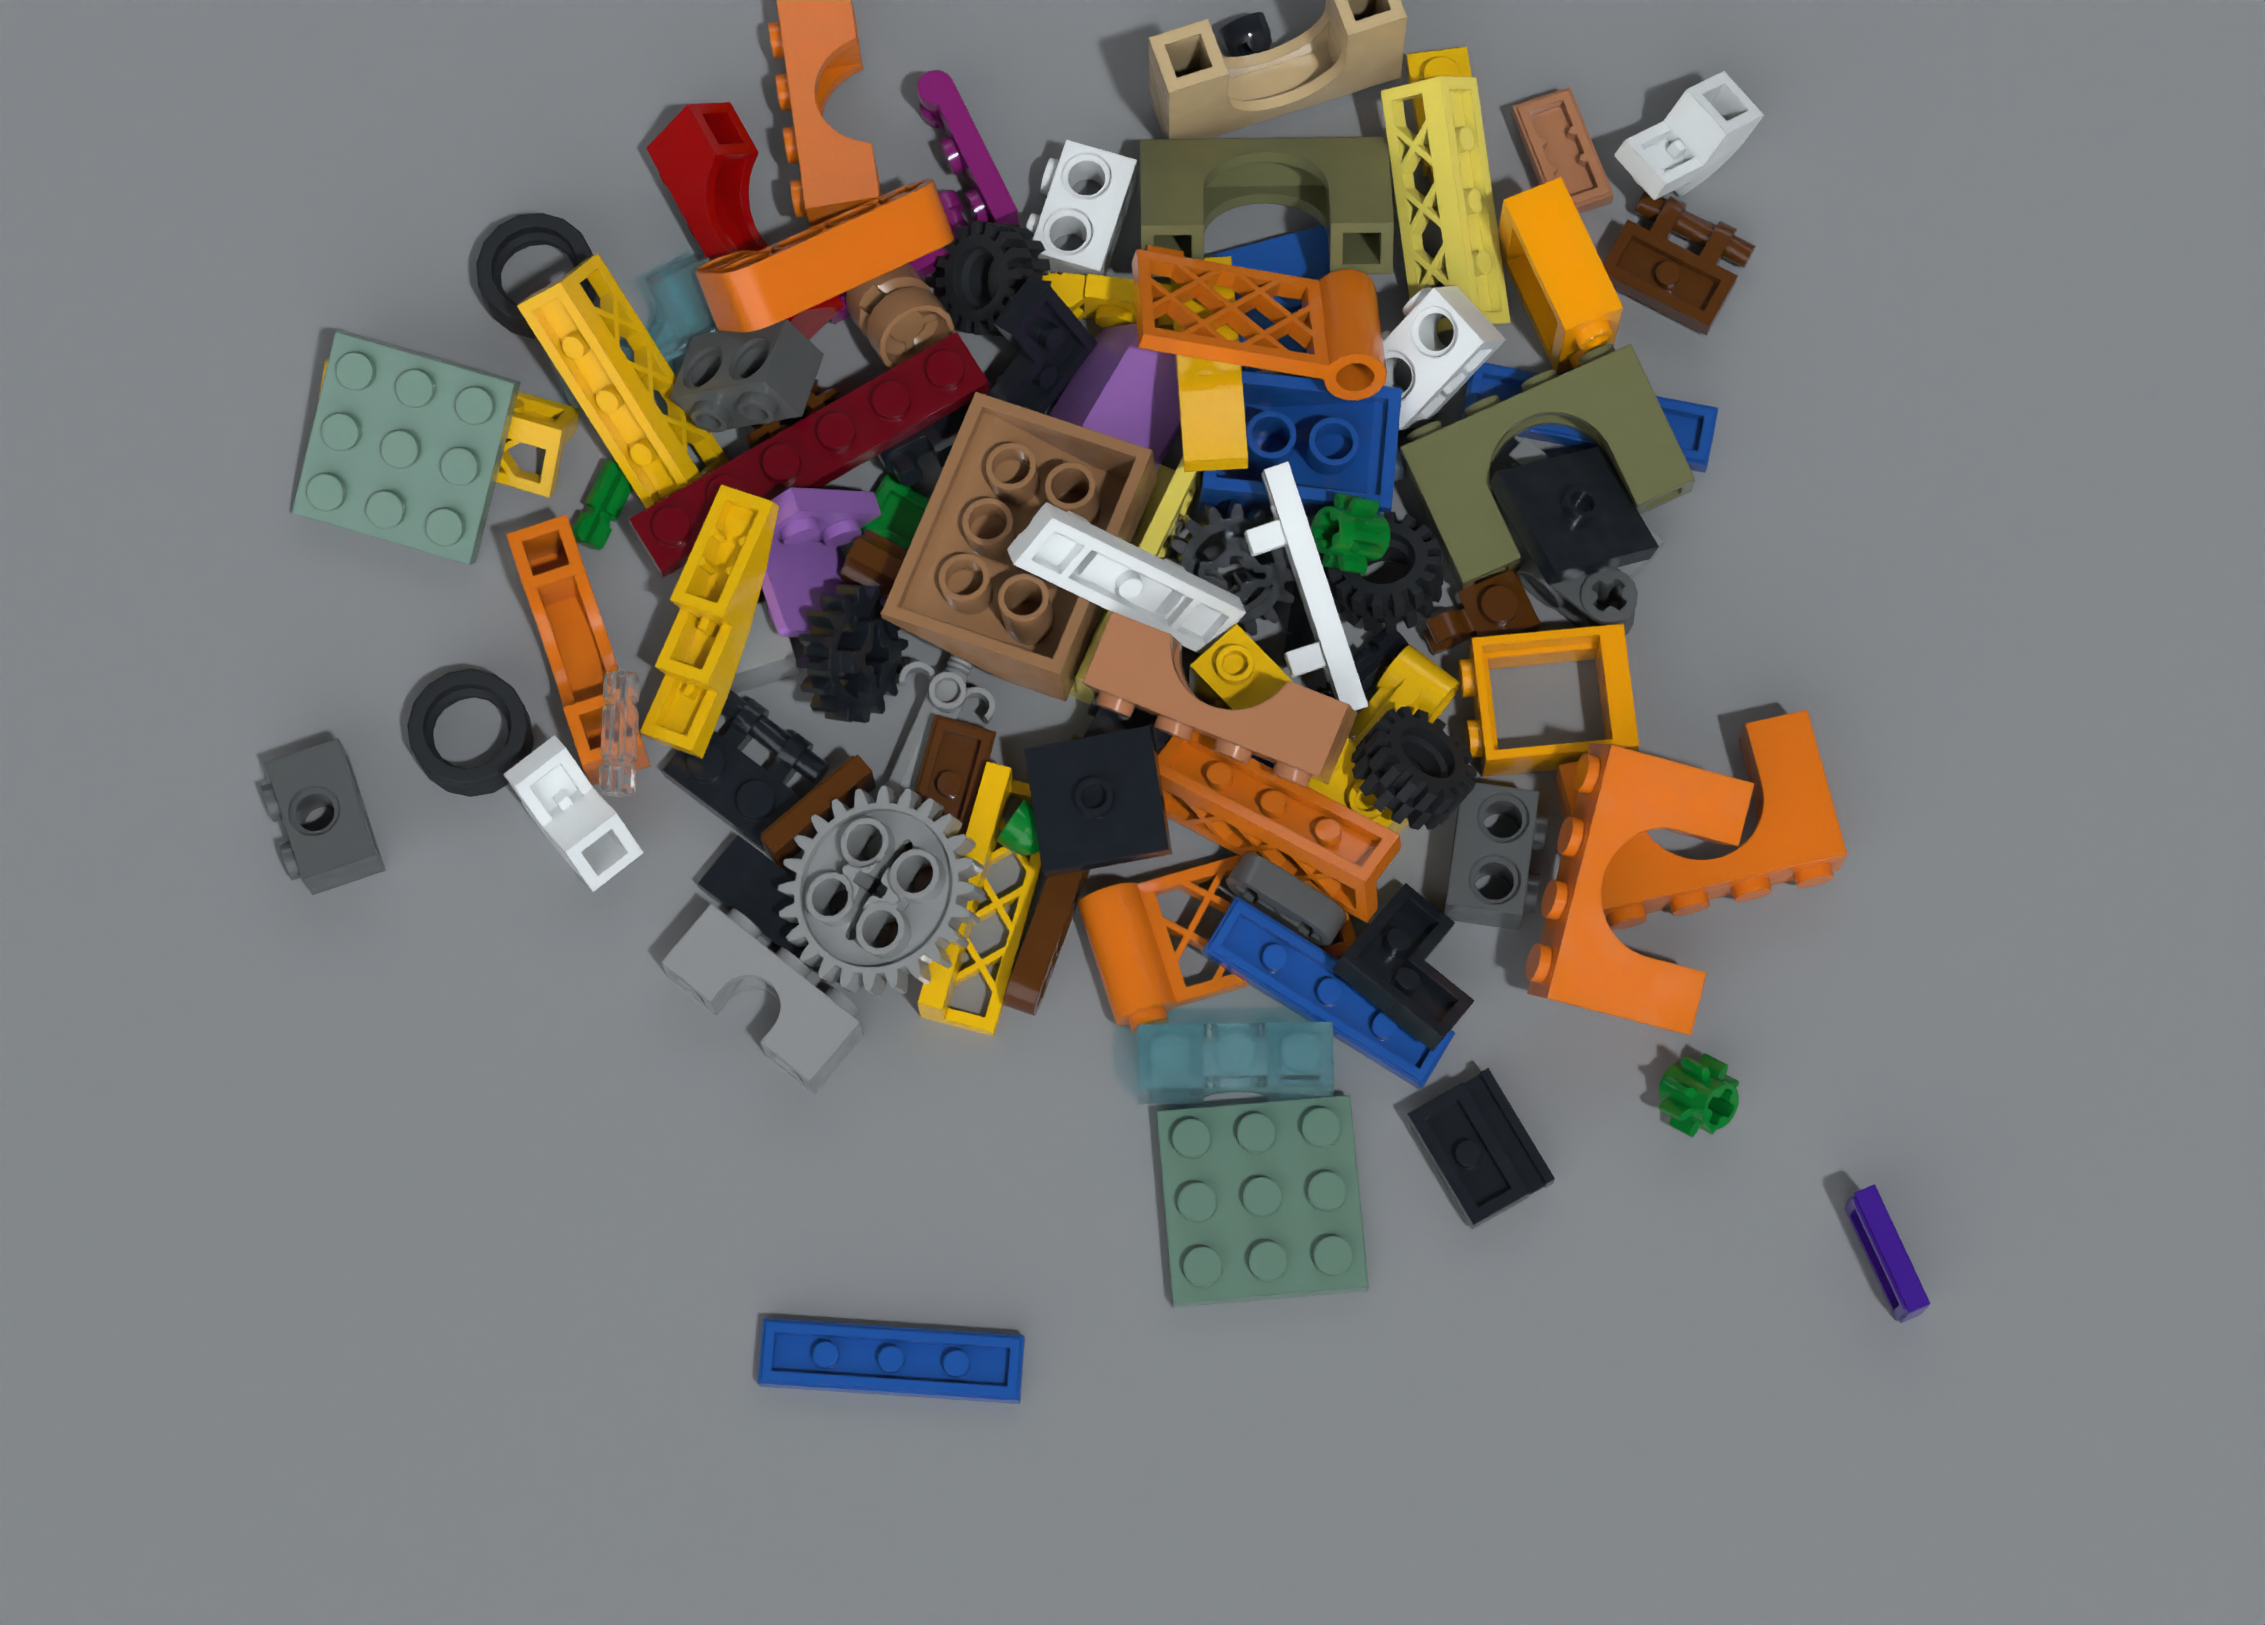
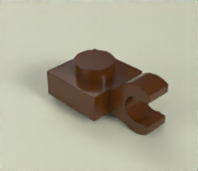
(1485, 610)

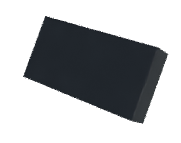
(749, 883)

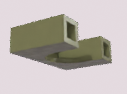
(1331, 178)
(1601, 399)

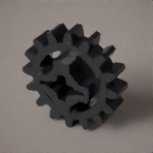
(1231, 542)
(851, 654)

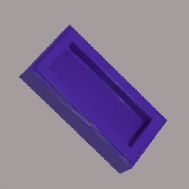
(1886, 1254)

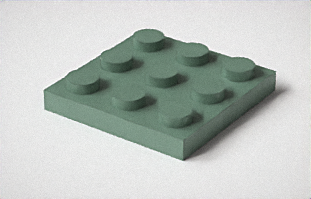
(406, 447)
(1262, 1201)

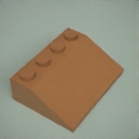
(957, 573)

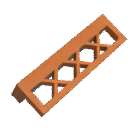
(1277, 820)

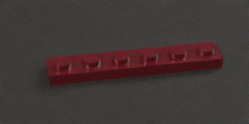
(820, 444)

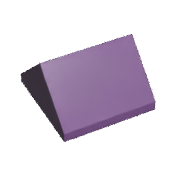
(1125, 392)

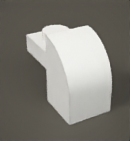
(1693, 139)
(573, 814)

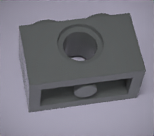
(344, 848)

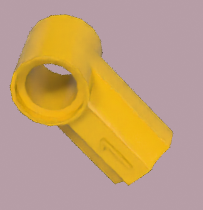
(1408, 682)

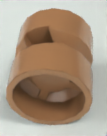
(898, 314)

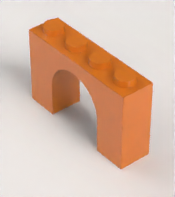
(1792, 838)
(1578, 953)

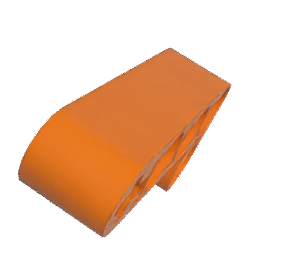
(775, 283)

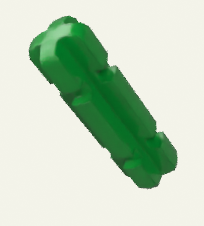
(603, 506)

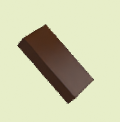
(840, 785)

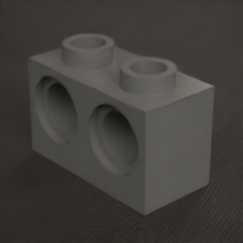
(746, 377)
(1482, 854)

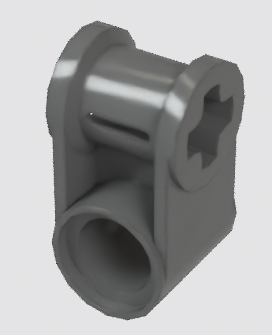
(1578, 597)

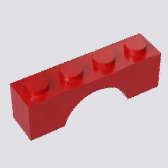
(708, 168)

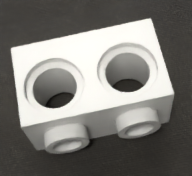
(1093, 217)
(1435, 368)

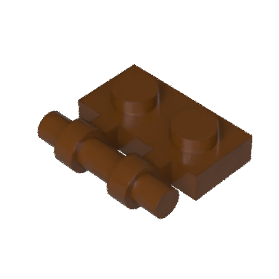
(1670, 276)

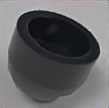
(1246, 35)

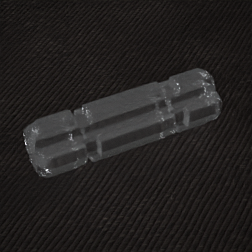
(619, 733)

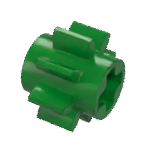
(1350, 533)
(1698, 1095)

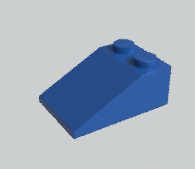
(1325, 439)

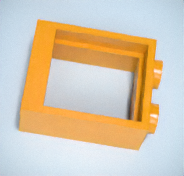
(1558, 273)
(1598, 643)

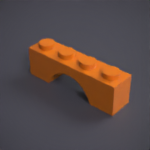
(820, 54)
(570, 631)

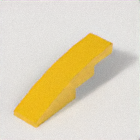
(1211, 400)
(714, 620)

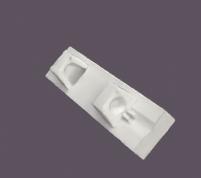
(1294, 533)
(1124, 578)

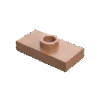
(1562, 147)

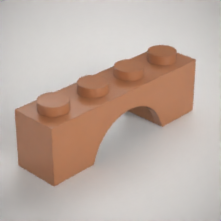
(1293, 728)

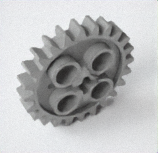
(924, 919)

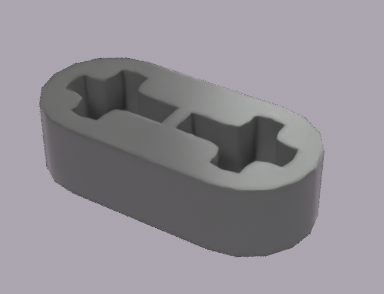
(1286, 899)

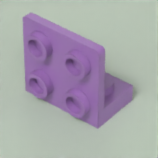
(807, 551)

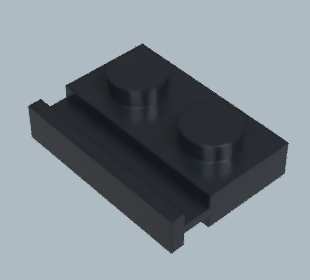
(1480, 1148)

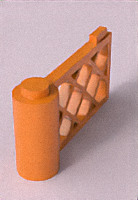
(1335, 325)
(1136, 950)

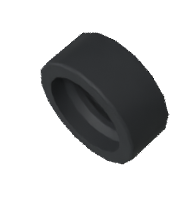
(513, 237)
(444, 693)

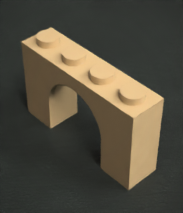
(1210, 95)

